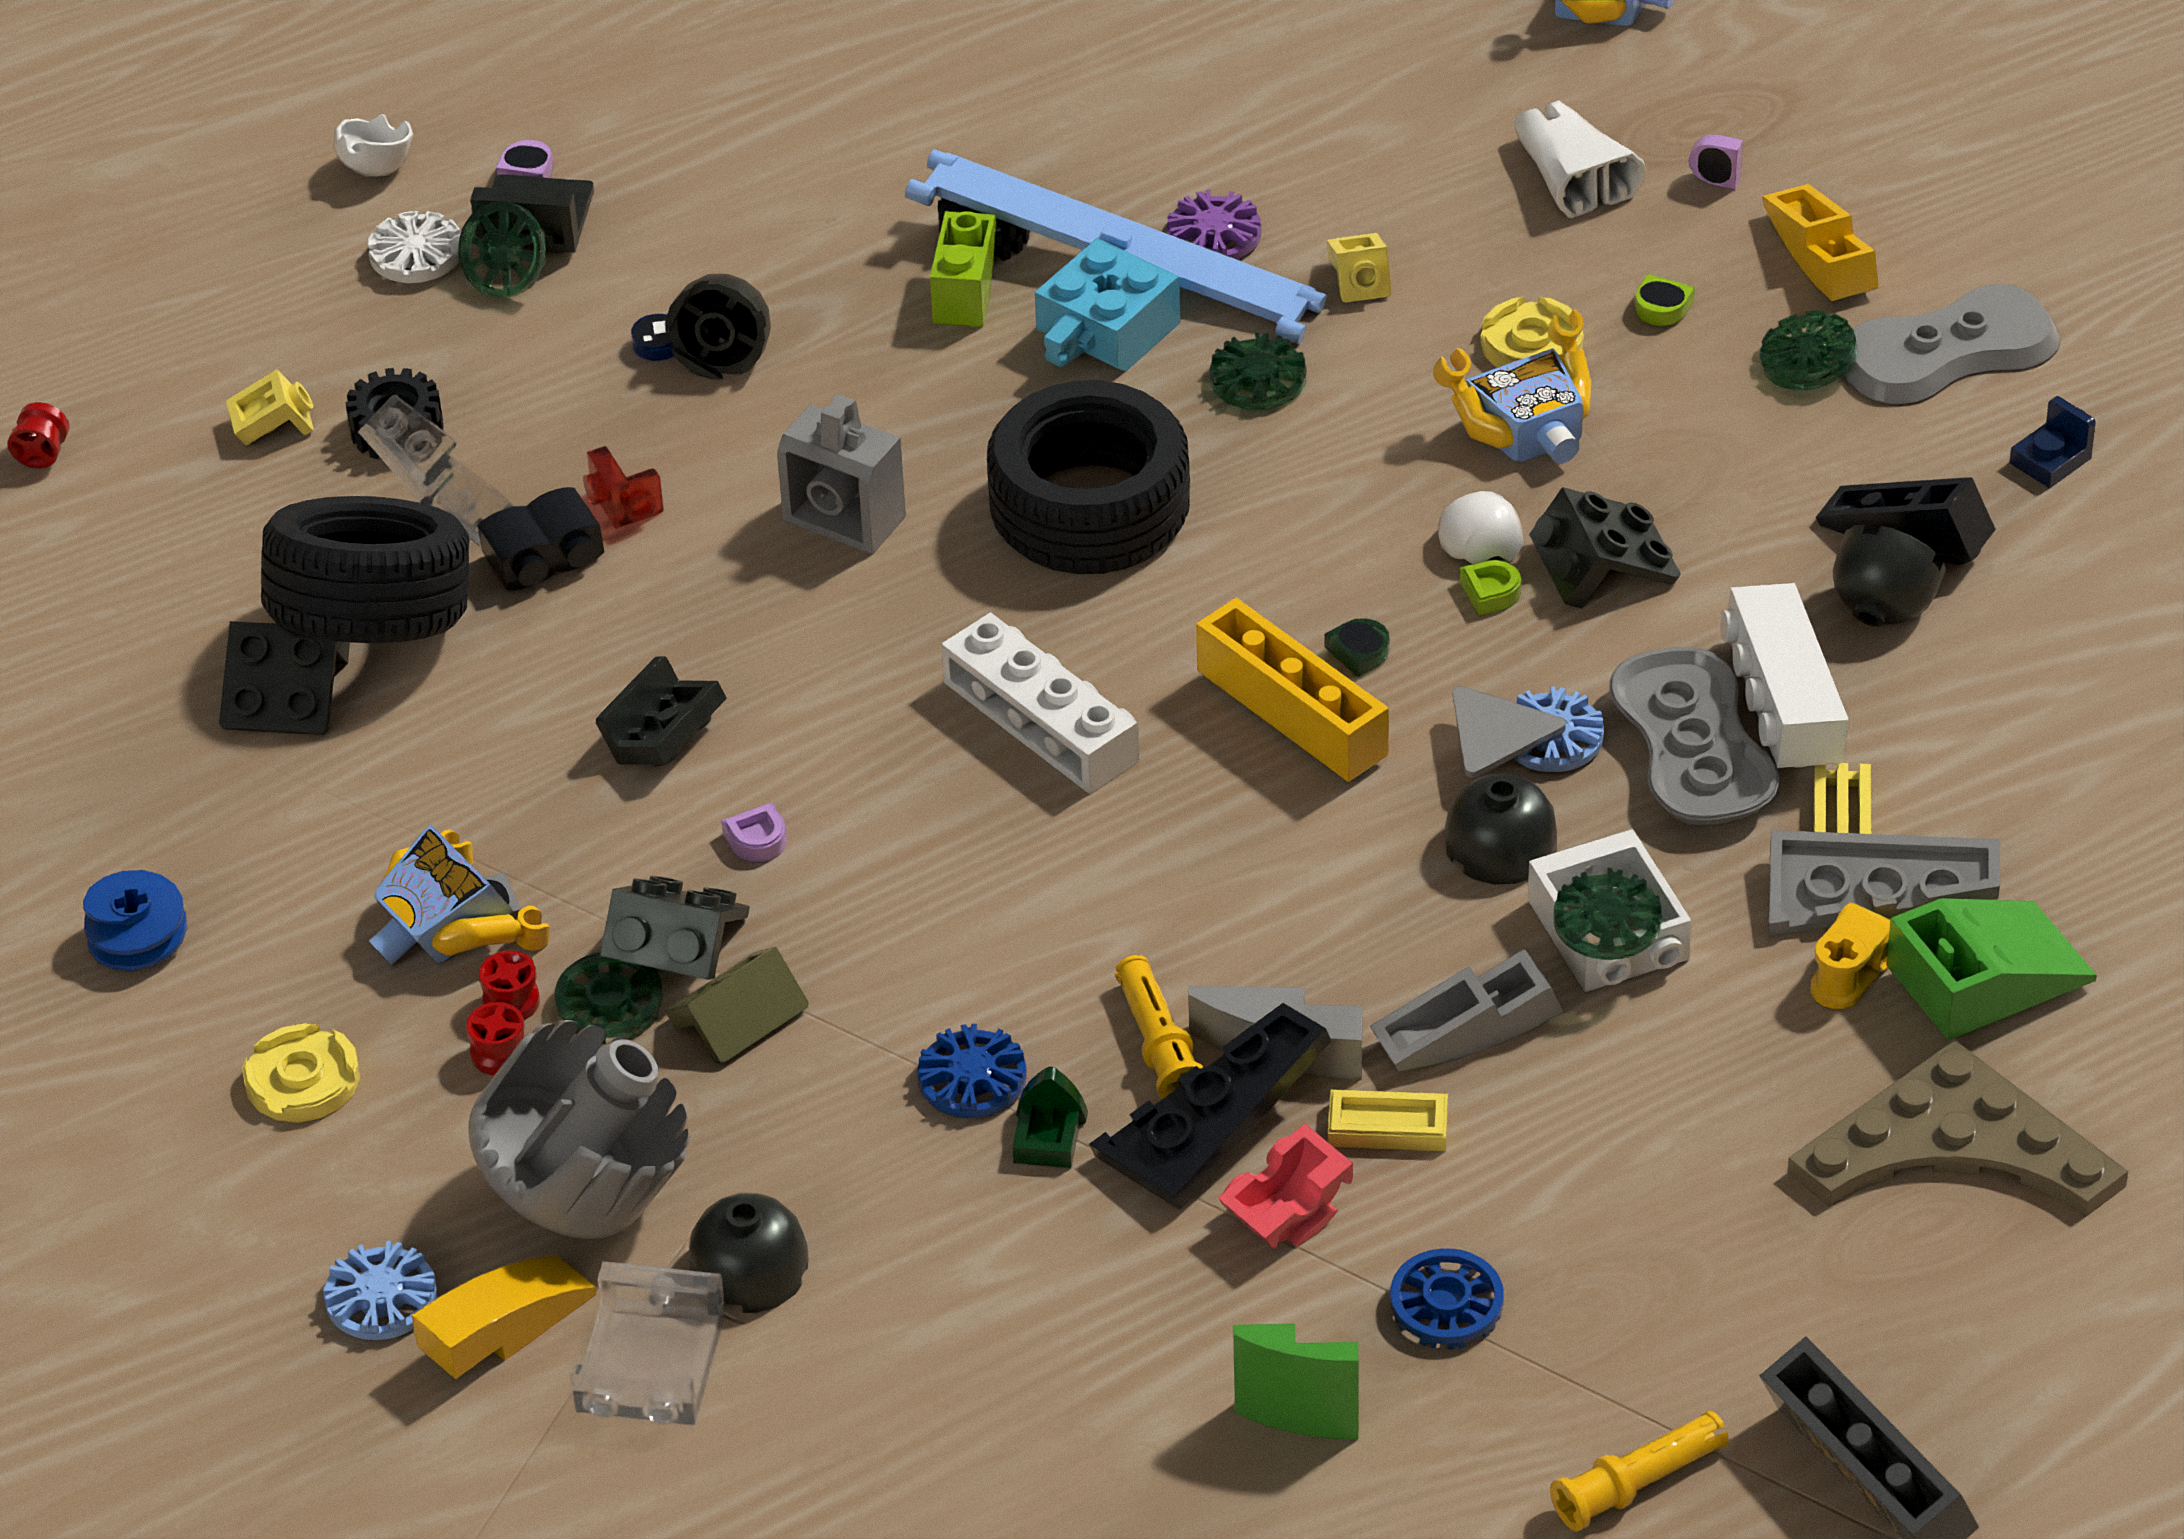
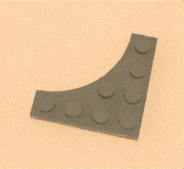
(1957, 1119)

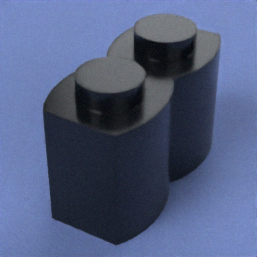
(540, 538)

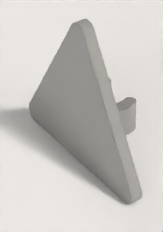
(1498, 729)

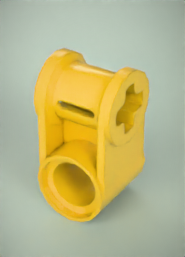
(1850, 957)

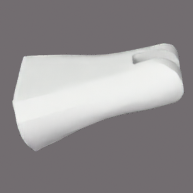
(1578, 159)

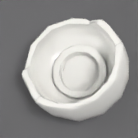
(372, 146)
(1480, 528)

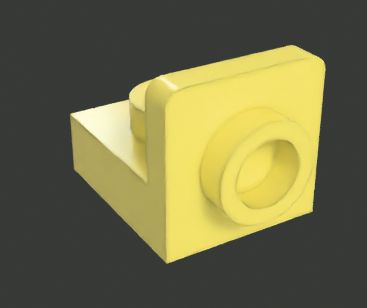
(1360, 267)
(268, 405)

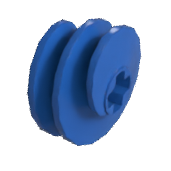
(133, 919)

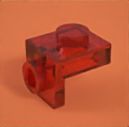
(621, 497)

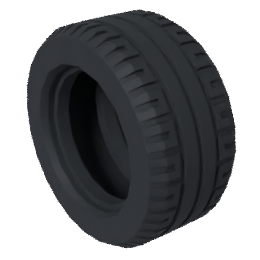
(1097, 526)
(364, 569)

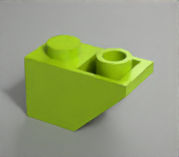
(963, 269)

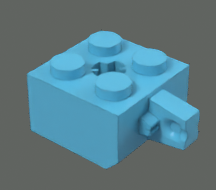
(1106, 307)

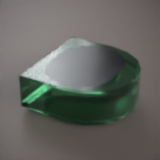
(1359, 644)

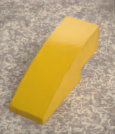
(1822, 241)
(499, 1312)

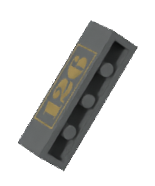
(1866, 1446)

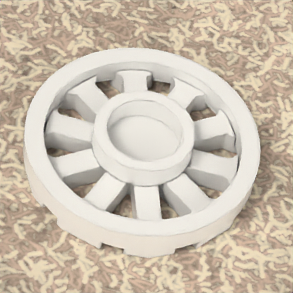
(415, 247)

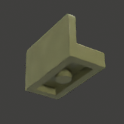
(741, 1004)

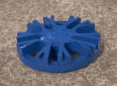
(972, 1071)
(1446, 1297)

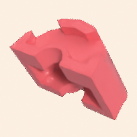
(1294, 1190)

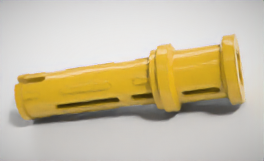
(1165, 1045)
(1616, 1479)

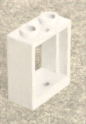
(1620, 852)

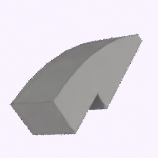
(1224, 1012)
(1468, 1014)

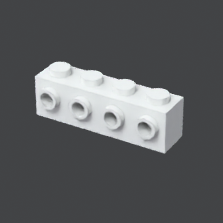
(1785, 675)
(1040, 702)

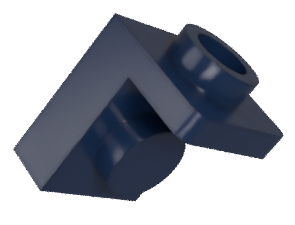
(2057, 445)

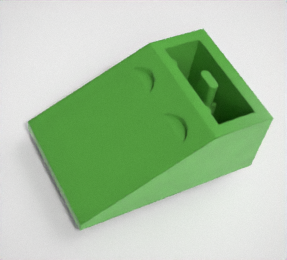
(1981, 960)

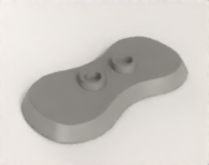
(1922, 354)
(1699, 753)

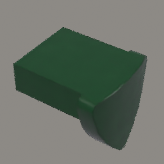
(1048, 1120)

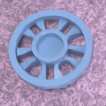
(1585, 728)
(378, 1290)

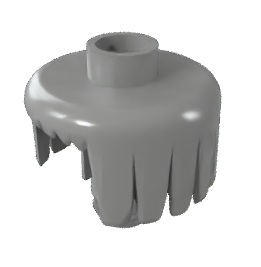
(578, 1131)

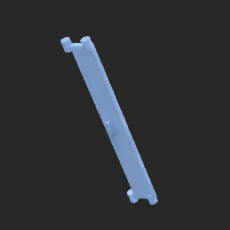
(1080, 224)

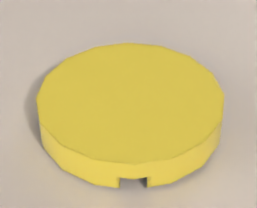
(1521, 329)
(301, 1073)

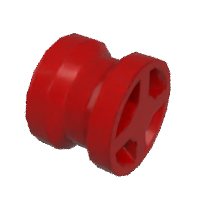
(38, 435)
(510, 979)
(493, 1035)

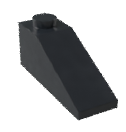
(1937, 512)

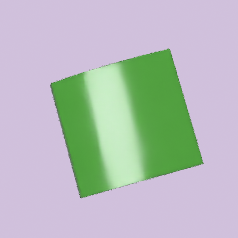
(1294, 1384)

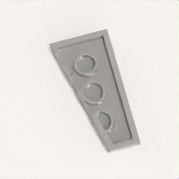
(1888, 874)

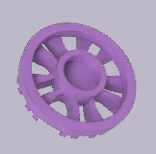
(1217, 223)

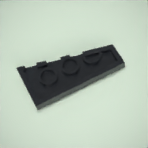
(1198, 1125)

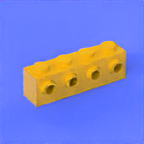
(1292, 689)

